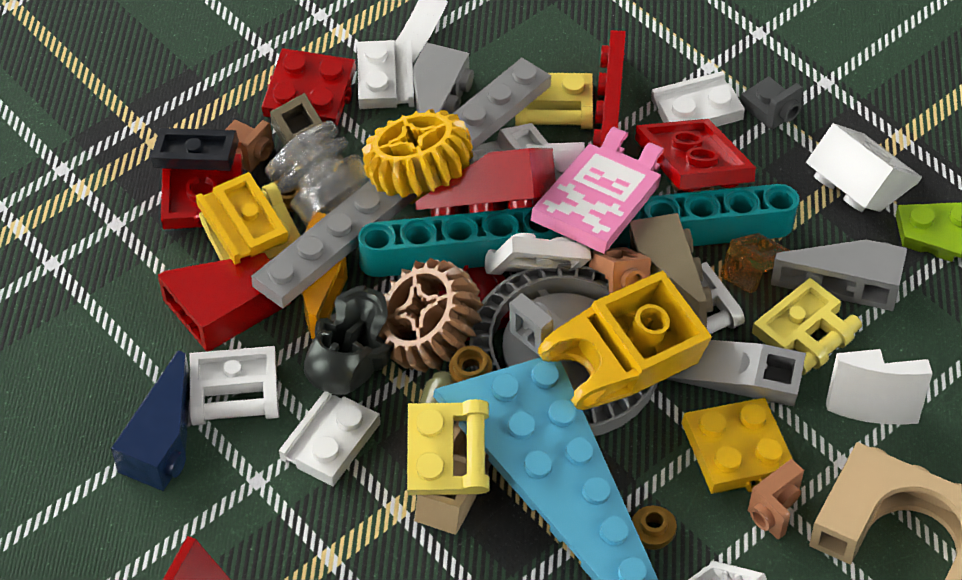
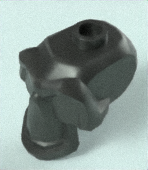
(349, 348)

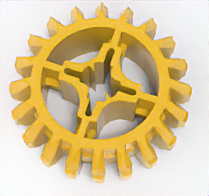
(417, 153)

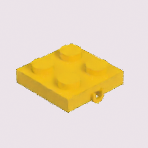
(736, 444)

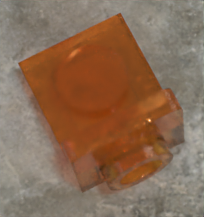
(748, 260)

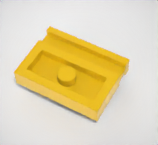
(242, 218)

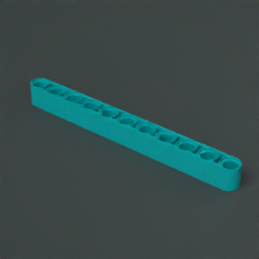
(467, 237)

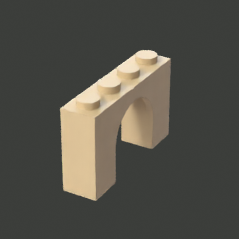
(878, 485)

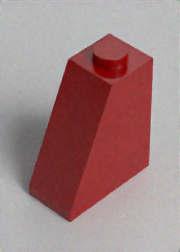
(217, 298)

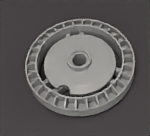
(567, 297)

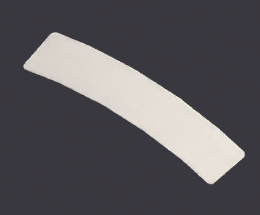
(421, 24)

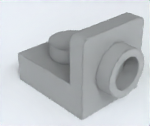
(532, 321)

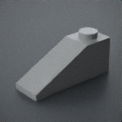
(851, 271)

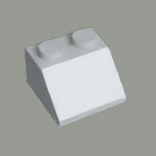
(860, 169)

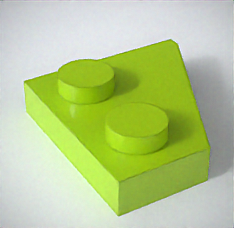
(932, 228)

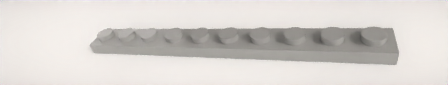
(339, 230)

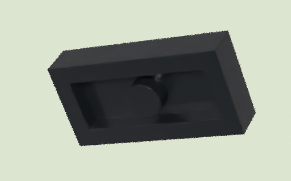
(195, 149)

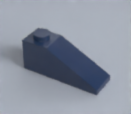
(156, 436)

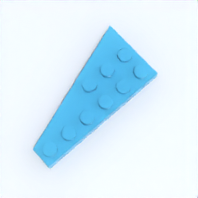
(555, 464)

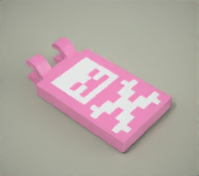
(600, 192)

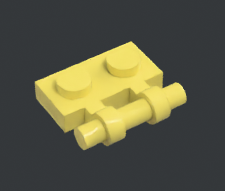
(799, 316)

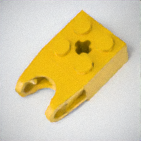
(629, 340)

